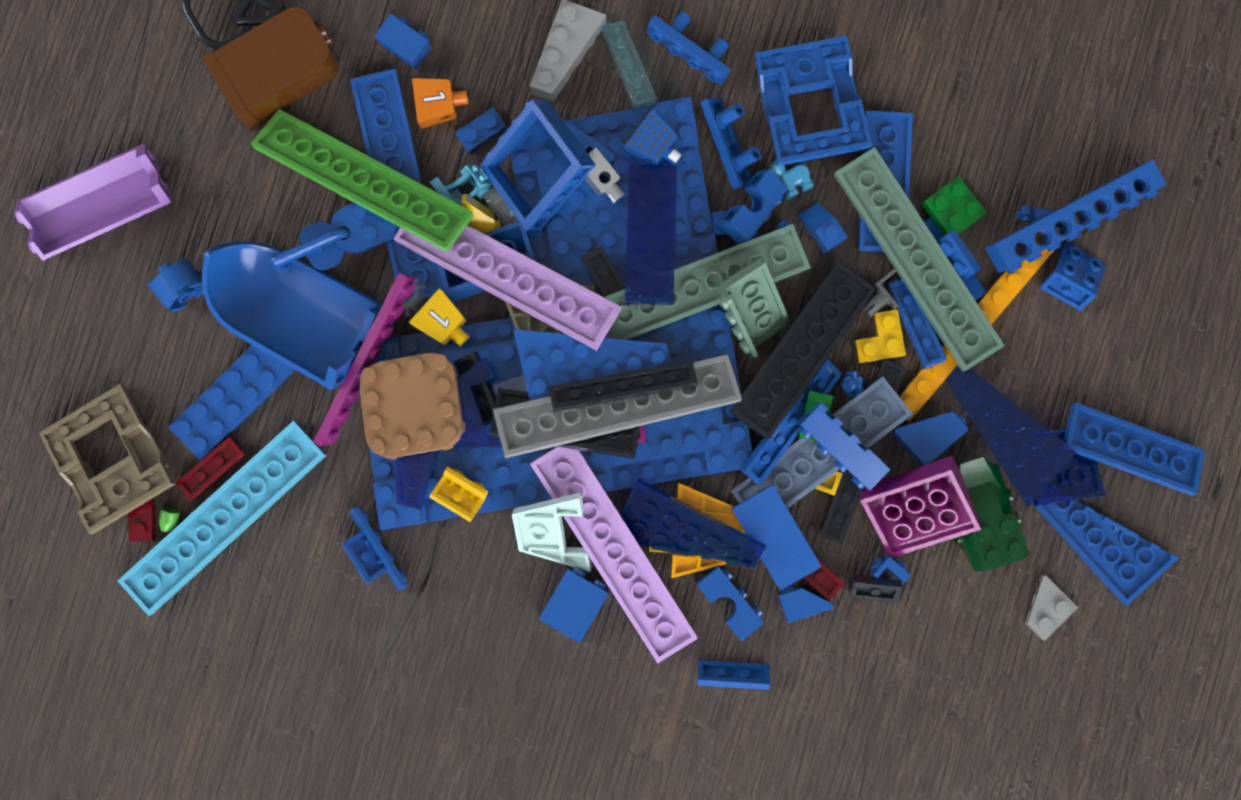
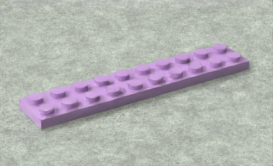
(522, 284)
(616, 553)

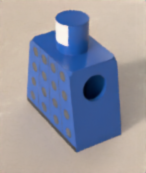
(653, 140)

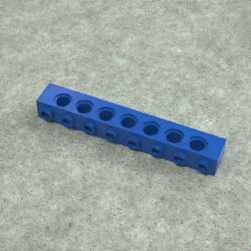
(1145, 177)

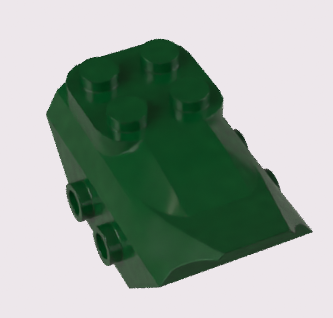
(1000, 534)

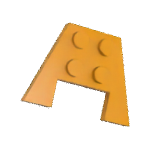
(715, 508)

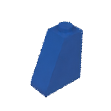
(930, 436)

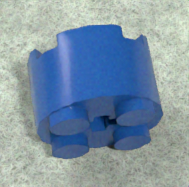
(176, 284)

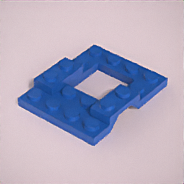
(803, 70)

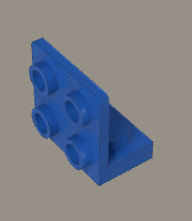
(1075, 277)

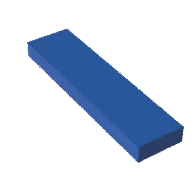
(917, 326)

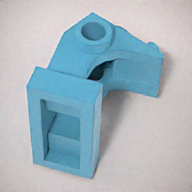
(471, 174)

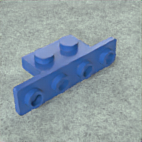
(959, 258)
(369, 554)

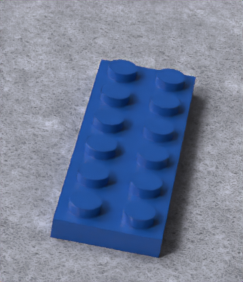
(892, 139)
(229, 401)
(1134, 449)

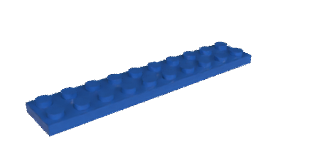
(391, 143)

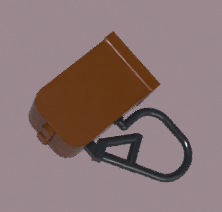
(270, 63)

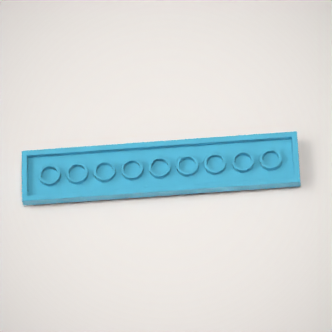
(222, 518)

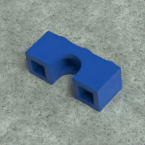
(765, 194)
(744, 618)

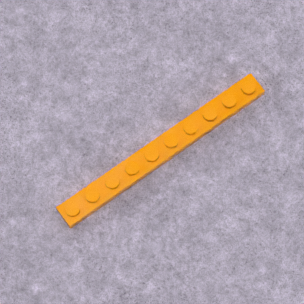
(992, 305)

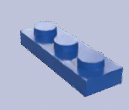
(733, 674)

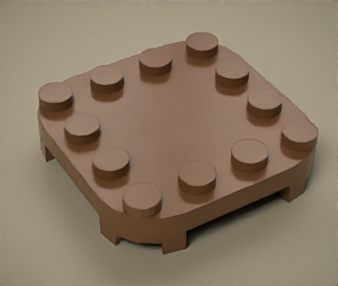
(411, 405)

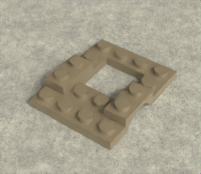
(121, 486)

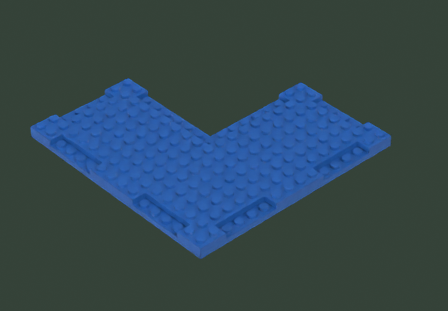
(674, 447)

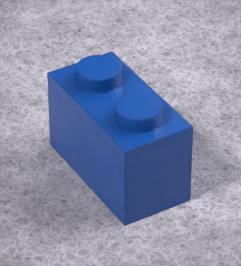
(403, 41)

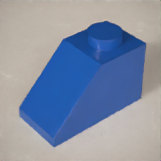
(822, 227)
(801, 603)

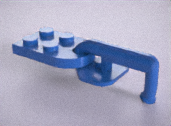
(328, 242)

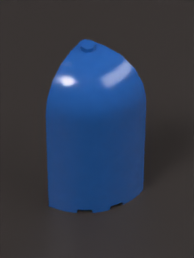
(292, 316)

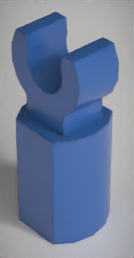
(1029, 214)

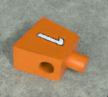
(436, 101)

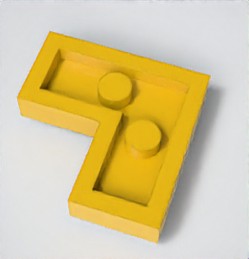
(888, 342)

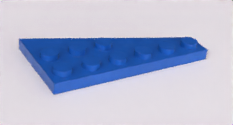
(560, 359)
(1111, 551)

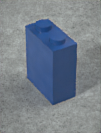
(574, 604)

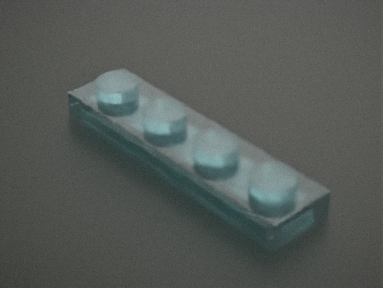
(629, 65)

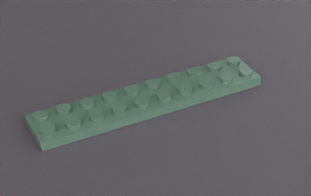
(918, 259)
(697, 282)

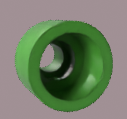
(168, 519)

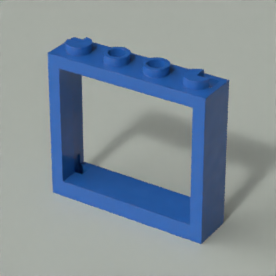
(565, 185)

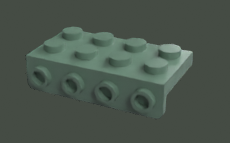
(753, 306)

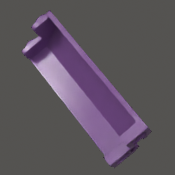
(93, 202)

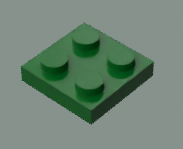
(953, 207)

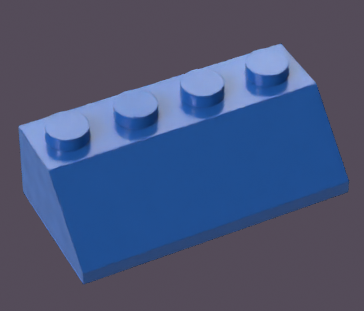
(512, 236)

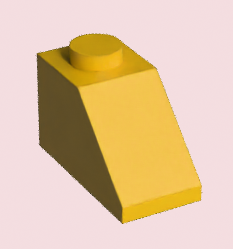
(484, 218)

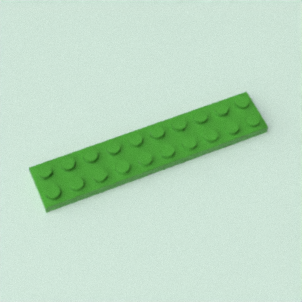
(363, 180)

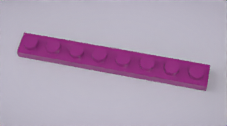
(368, 353)

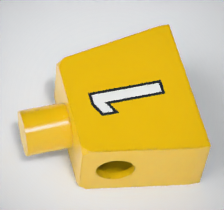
(441, 320)

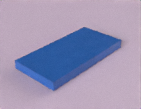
(770, 522)

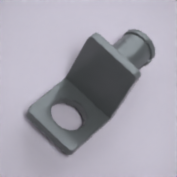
(881, 298)

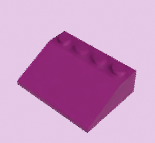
(921, 507)

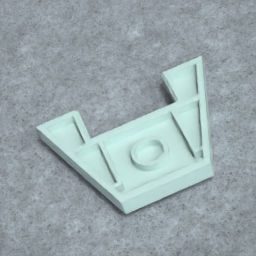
(542, 534)

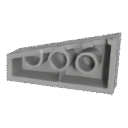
(568, 41)

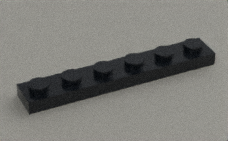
(622, 386)

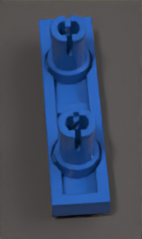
(681, 46)
(726, 141)

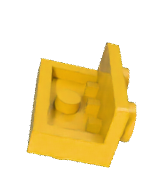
(459, 494)

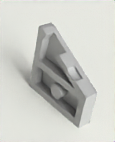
(1048, 609)

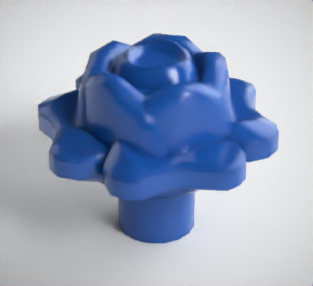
(853, 383)

